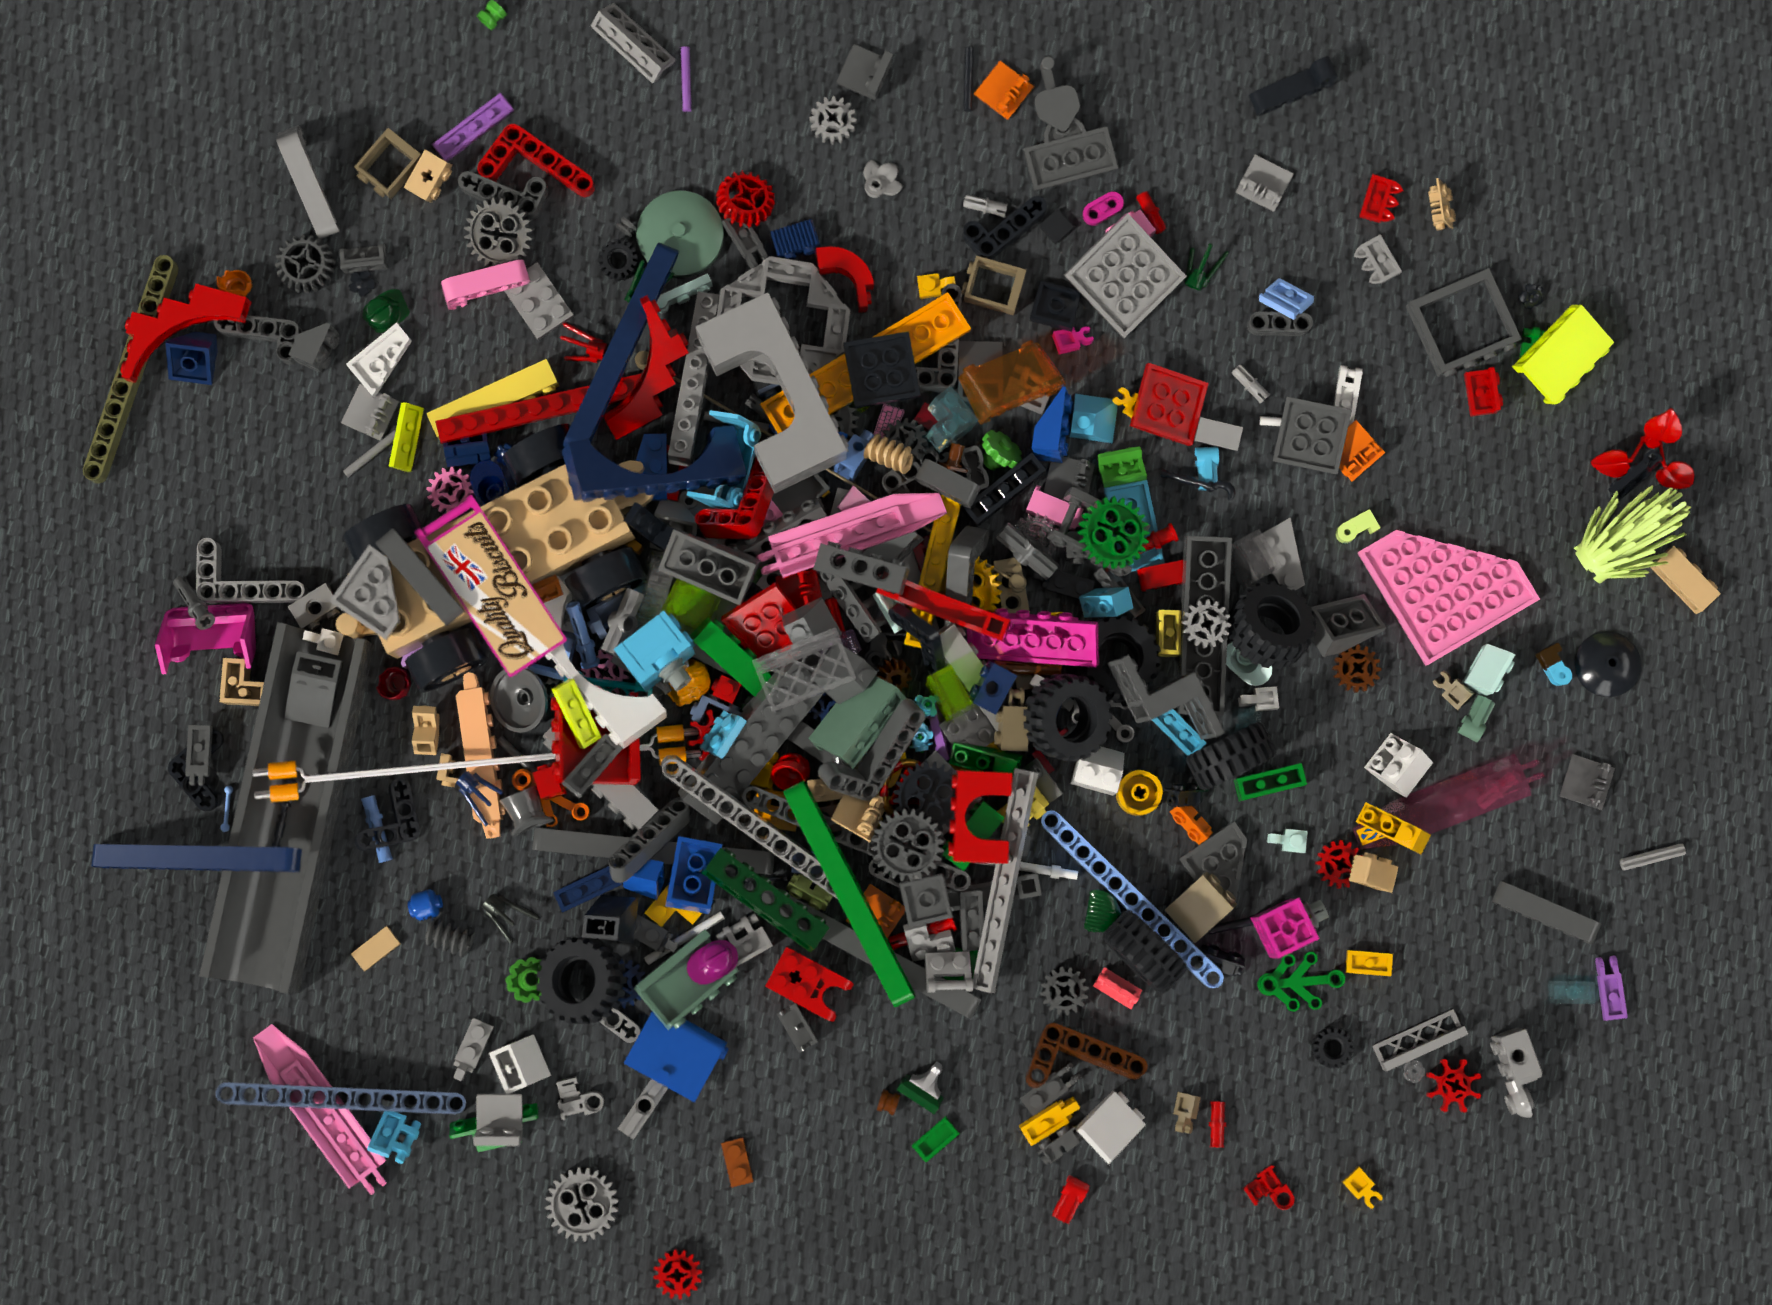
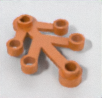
(546, 805)

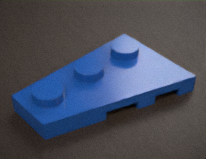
(654, 458)

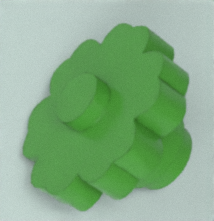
(1000, 451)
(524, 979)

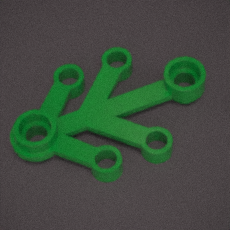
(1297, 982)

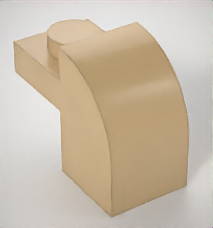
(426, 730)

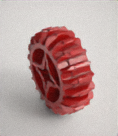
(748, 192)

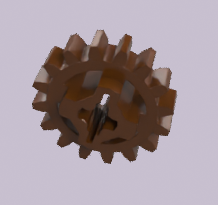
(1349, 661)

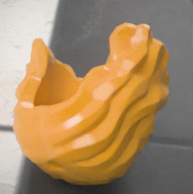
(695, 688)

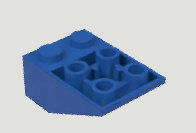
(1051, 430)

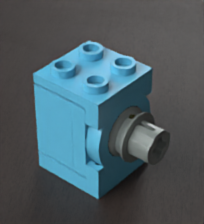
(658, 653)

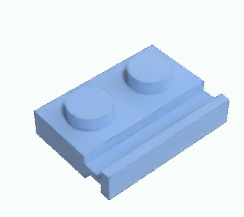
(1286, 298)

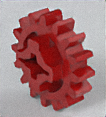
(1335, 873)
(677, 1264)

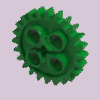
(1122, 515)

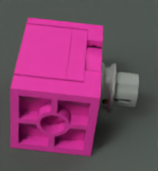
(1289, 926)

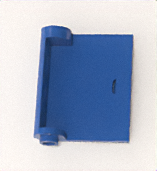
(684, 1052)

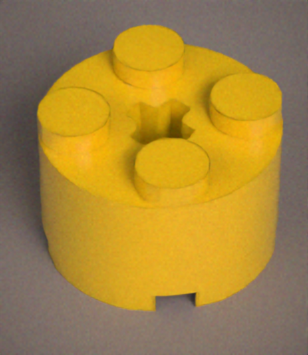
(1144, 781)

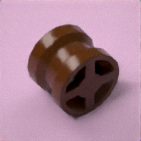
(888, 1102)

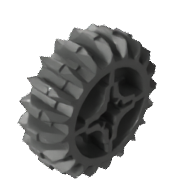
(301, 281)

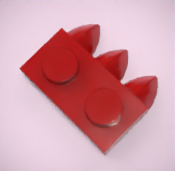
(1378, 198)

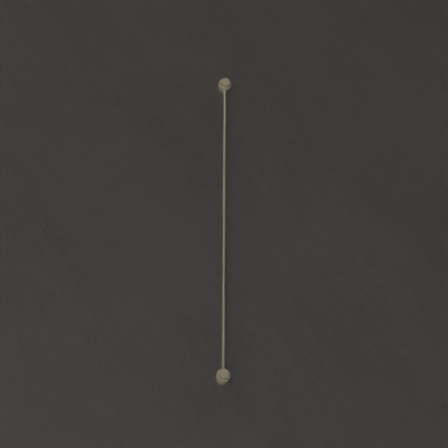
(1017, 582)

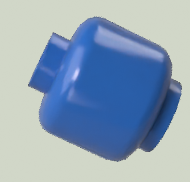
(425, 905)

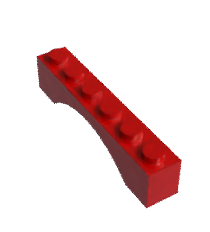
(951, 610)

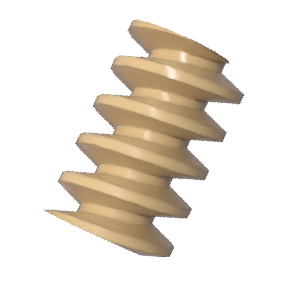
(889, 454)

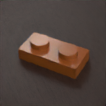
(737, 1162)

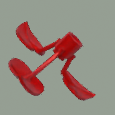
(1660, 428)

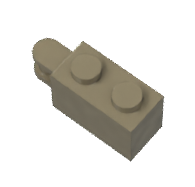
(1010, 719)

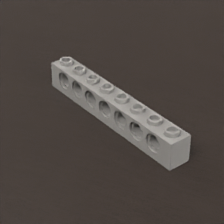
(692, 386)

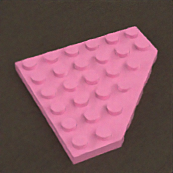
(1444, 591)

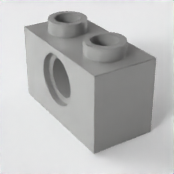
(302, 608)

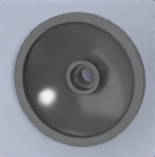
(510, 700)

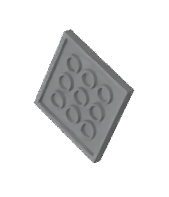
(1125, 275)

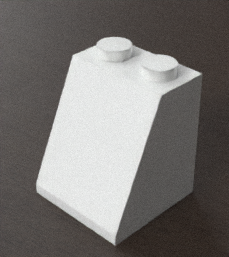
(1100, 771)
(1111, 1126)

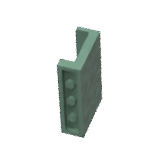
(857, 722)
(671, 990)

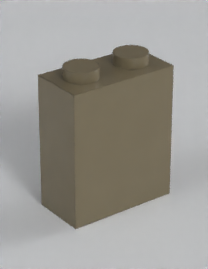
(1201, 906)

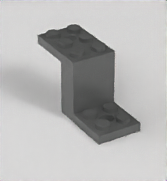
(1181, 690)

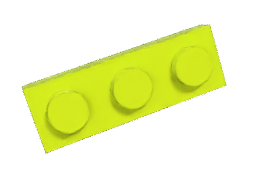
(406, 437)
(576, 713)

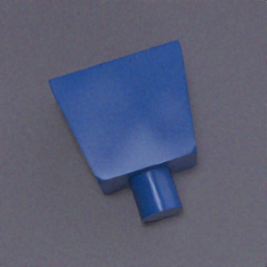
(647, 880)

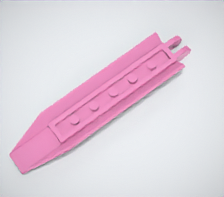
(854, 528)
(332, 1130)

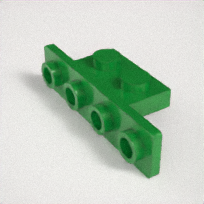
(469, 1126)

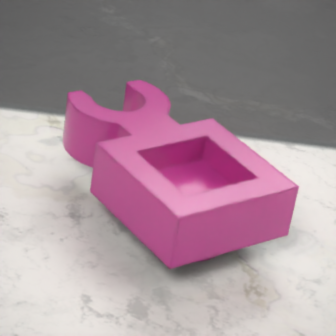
(1070, 341)

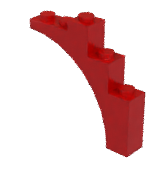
(149, 332)
(664, 348)

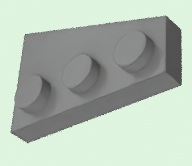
(1284, 546)

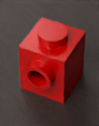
(726, 689)

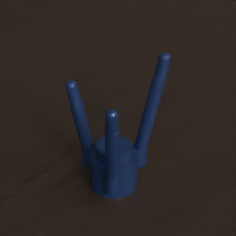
(470, 784)

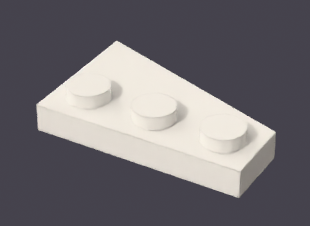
(379, 359)

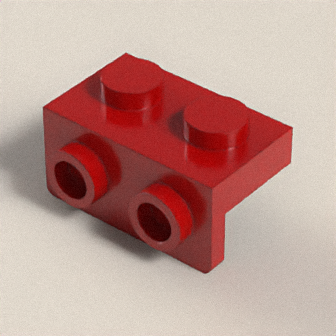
(1483, 392)

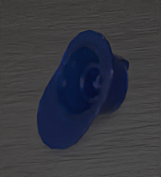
(488, 482)

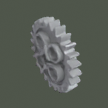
(561, 1210)

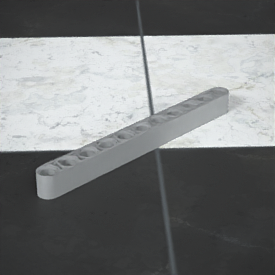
(751, 827)

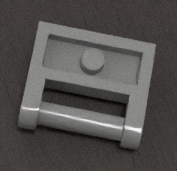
(948, 964)

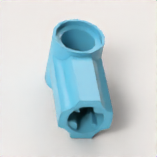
(1207, 464)

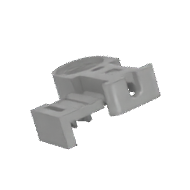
(573, 1101)

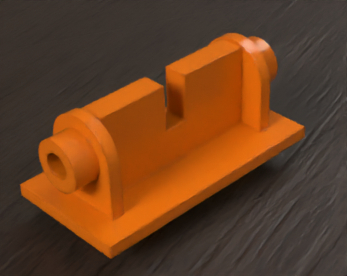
(1197, 830)

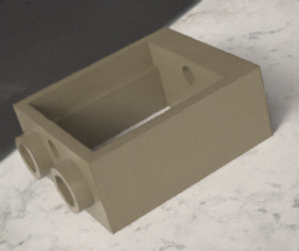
(375, 151)
(1018, 273)

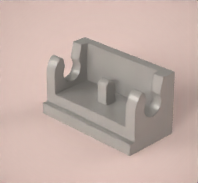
(1218, 434)

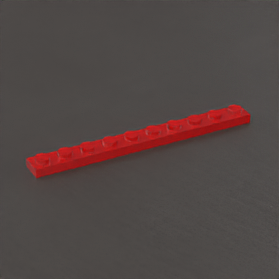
(523, 412)

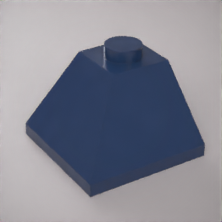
(192, 357)

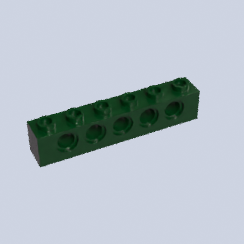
(753, 899)

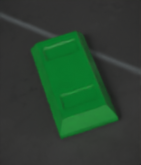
(935, 1139)

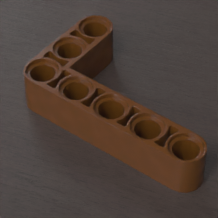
(1081, 1052)

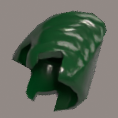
(1101, 911)

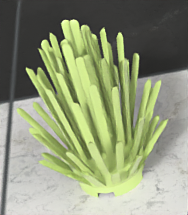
(1614, 548)

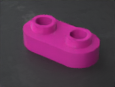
(1102, 208)

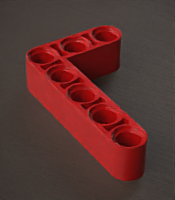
(537, 157)
(747, 519)

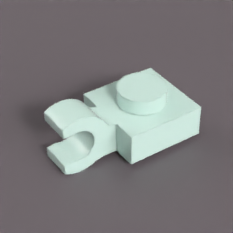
(1291, 839)

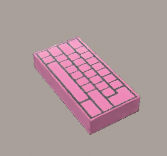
(888, 416)

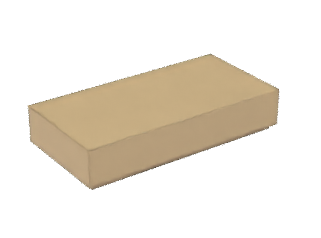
(375, 948)

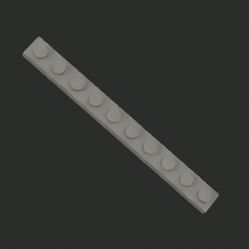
(1004, 881)

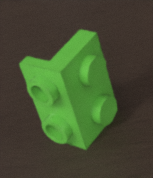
(1121, 467)

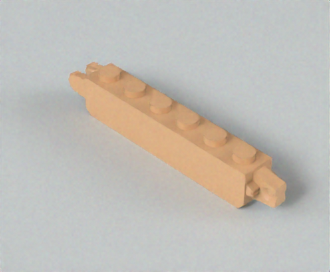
(479, 745)

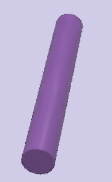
(686, 82)

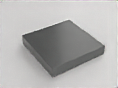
(926, 900)

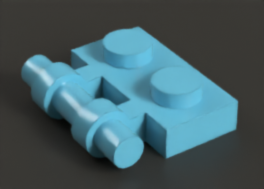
(722, 734)
(387, 1133)

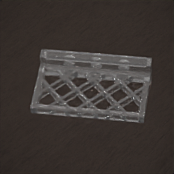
(792, 654)

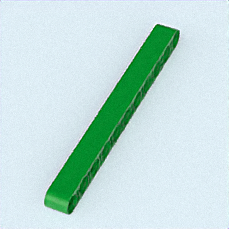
(849, 893)

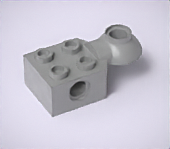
(1518, 1071)

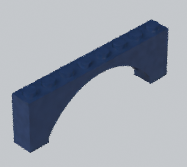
(598, 477)

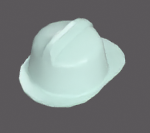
(1246, 670)

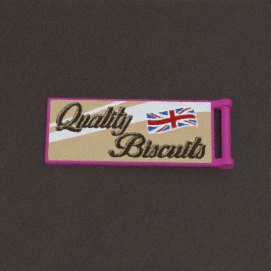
(492, 588)

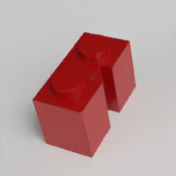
(547, 783)

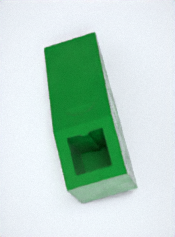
(984, 758)

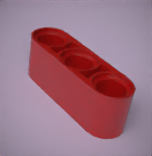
(1160, 575)

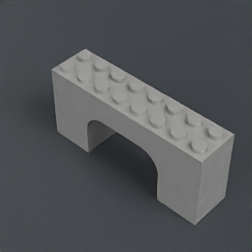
(760, 334)

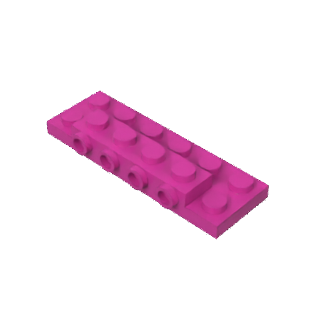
(1041, 640)

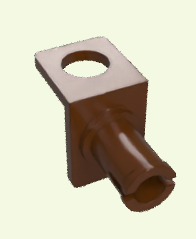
(954, 458)

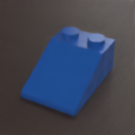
(687, 884)

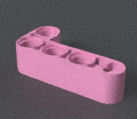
(484, 282)

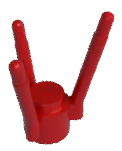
(595, 349)

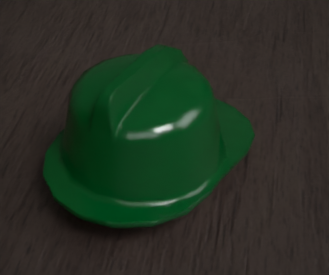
(385, 310)

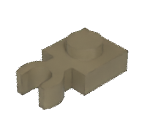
(1455, 692)

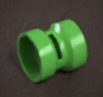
(491, 14)

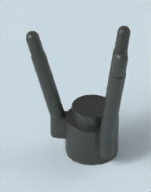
(494, 908)

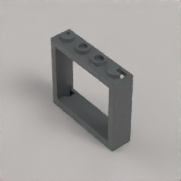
(1469, 360)

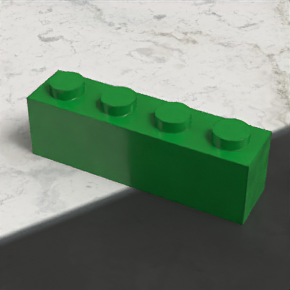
(729, 654)

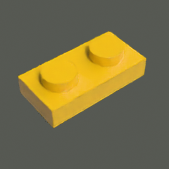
(1369, 963)

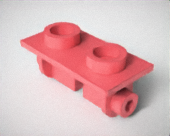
(1117, 988)

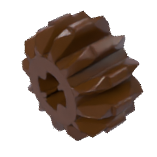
(895, 668)

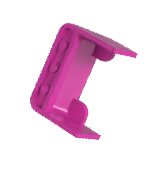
(232, 629)

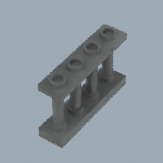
(1080, 499)
(853, 606)

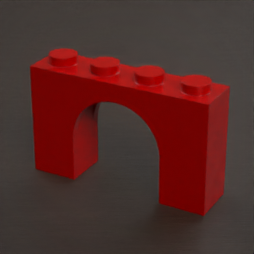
(965, 845)

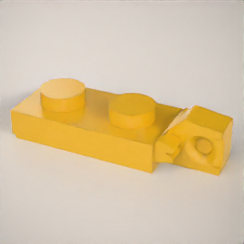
(1049, 1120)

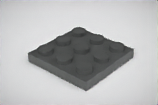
(1312, 435)

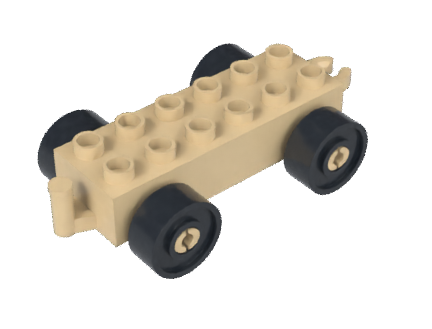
(542, 532)

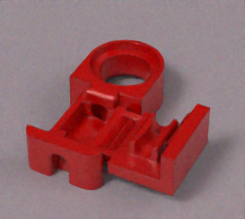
(1266, 1185)

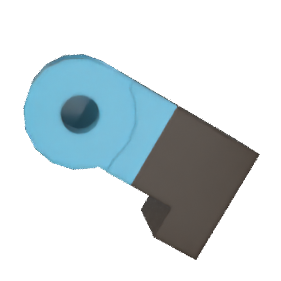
(1553, 665)

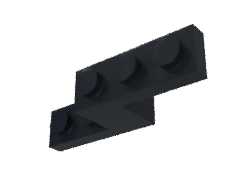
(649, 526)

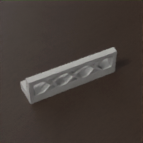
(630, 44)
(1422, 1048)

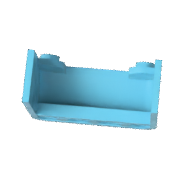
(748, 435)

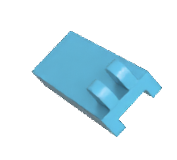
(1179, 732)

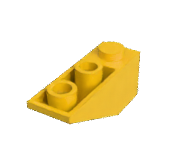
(1393, 828)

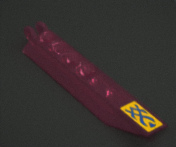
(1456, 799)

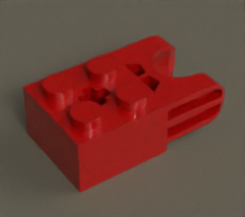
(810, 989)

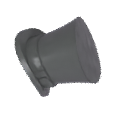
(525, 810)

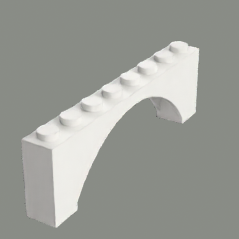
(622, 715)

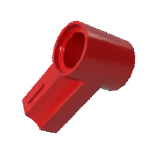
(1072, 1195)

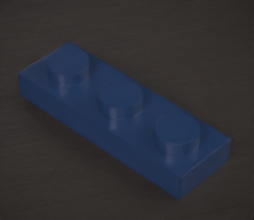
(585, 889)

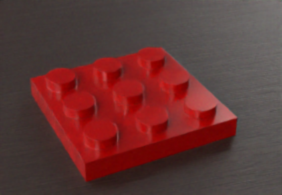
(1169, 404)
(760, 621)

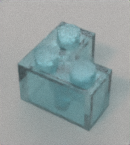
(953, 419)

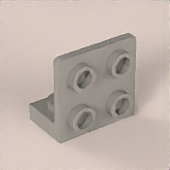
(499, 1120)

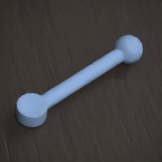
(225, 826)

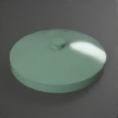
(686, 224)

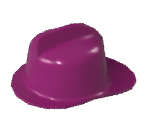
(712, 962)

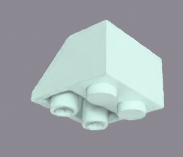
(1488, 669)

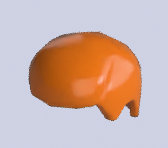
(234, 282)

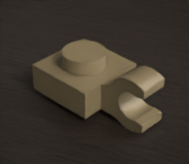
(1187, 1109)

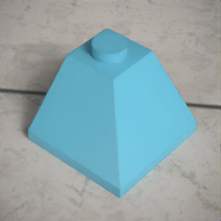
(1093, 418)

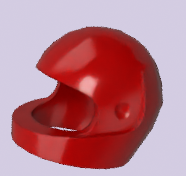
(790, 770)

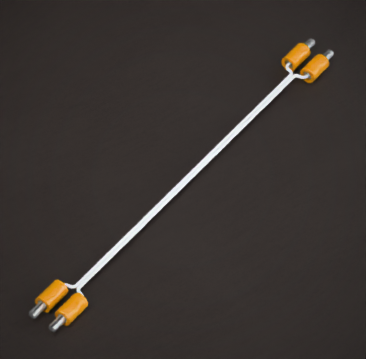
(289, 769)

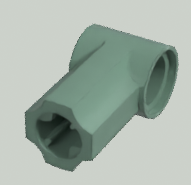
(1475, 720)

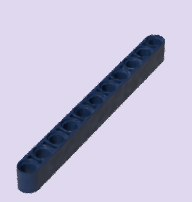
(621, 346)
(197, 858)

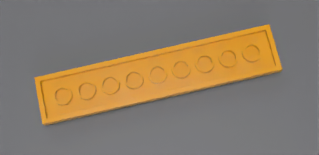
(929, 331)

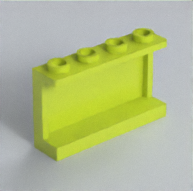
(1564, 353)

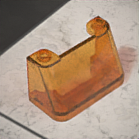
(1010, 381)

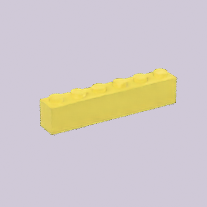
(520, 386)

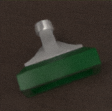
(923, 1088)

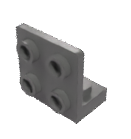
(865, 71)

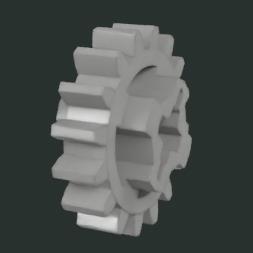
(826, 126)
(1215, 620)

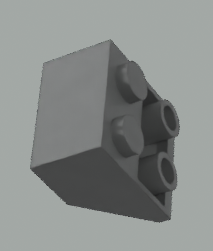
(314, 347)

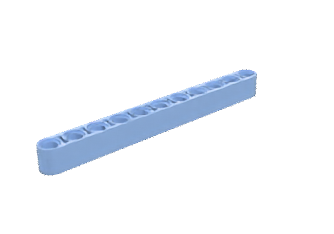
(1126, 888)

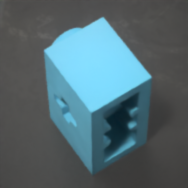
(1106, 602)

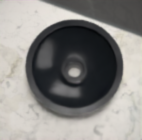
(1593, 665)

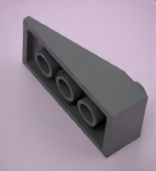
(709, 566)

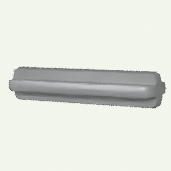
(1652, 856)

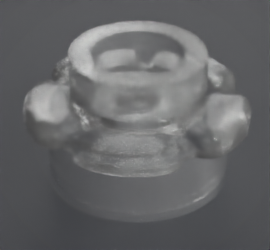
(1420, 1071)

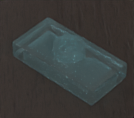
(1571, 992)

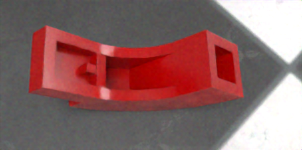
(850, 265)

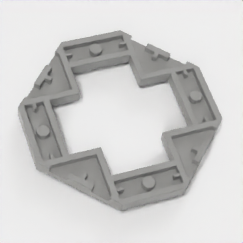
(820, 296)

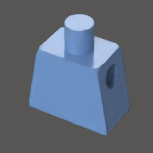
(855, 456)

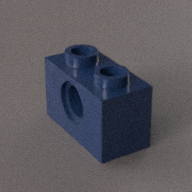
(992, 700)

